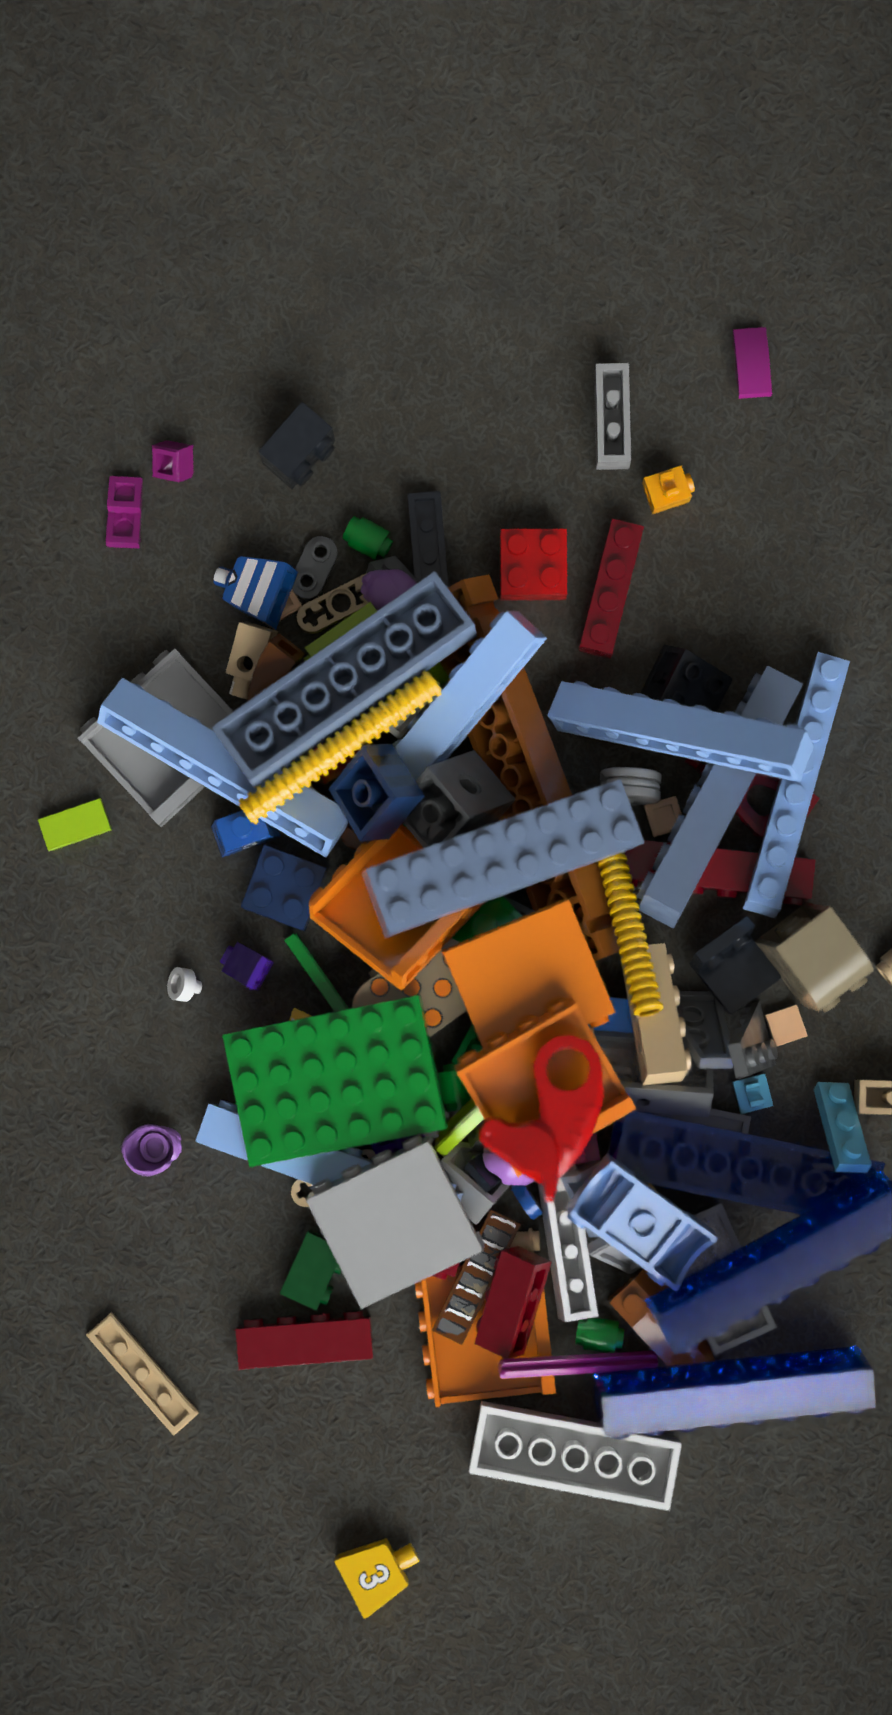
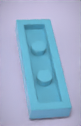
(842, 1127)

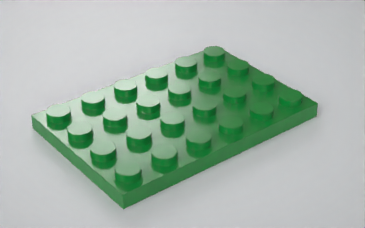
(335, 1081)

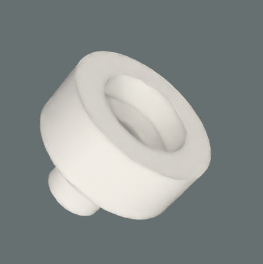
(183, 984)

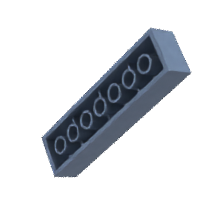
(345, 680)
(710, 809)
(502, 858)

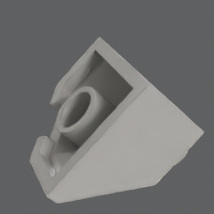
(474, 1199)

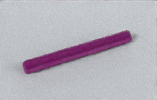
(576, 1364)

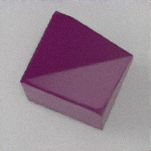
(172, 461)

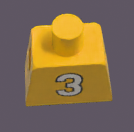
(375, 1573)

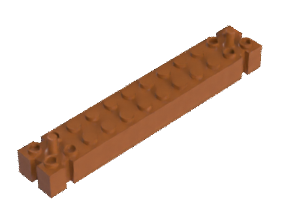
(522, 756)

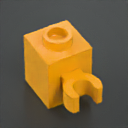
(668, 489)

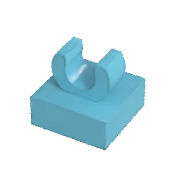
(752, 1093)

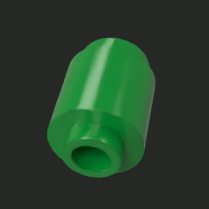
(368, 538)
(452, 1088)
(599, 1335)

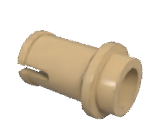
(528, 1240)

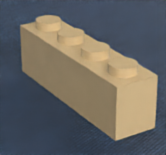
(660, 1035)

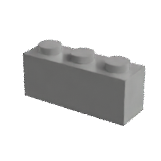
(612, 416)

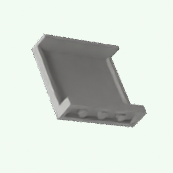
(149, 780)
(393, 1221)

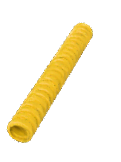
(340, 746)
(630, 935)

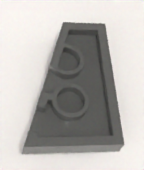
(750, 1045)

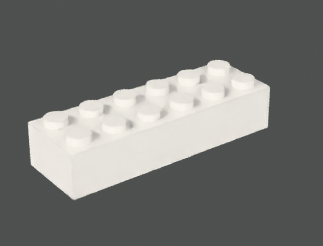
(573, 1456)

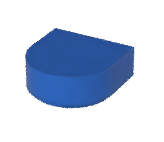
(527, 1201)

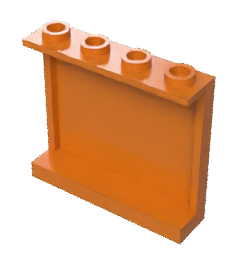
(349, 915)
(525, 969)
(504, 1076)
(467, 1369)

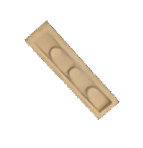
(142, 1373)

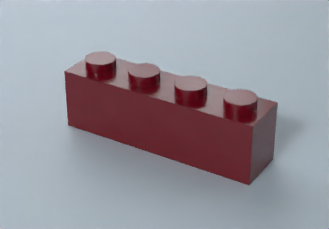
(611, 588)
(304, 1342)

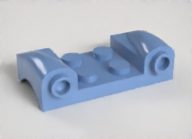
(639, 1222)

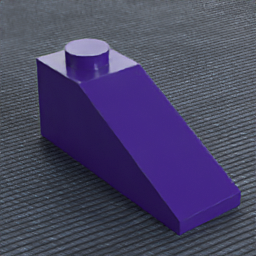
(246, 965)

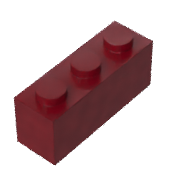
(512, 1302)

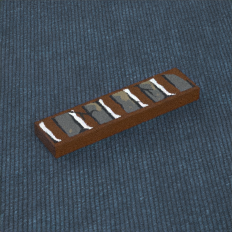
(475, 1278)

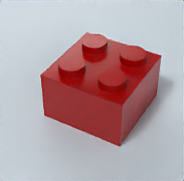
(533, 564)

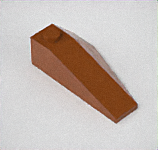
(631, 1306)

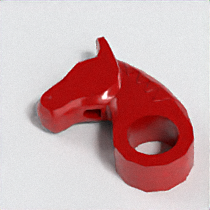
(552, 1143)

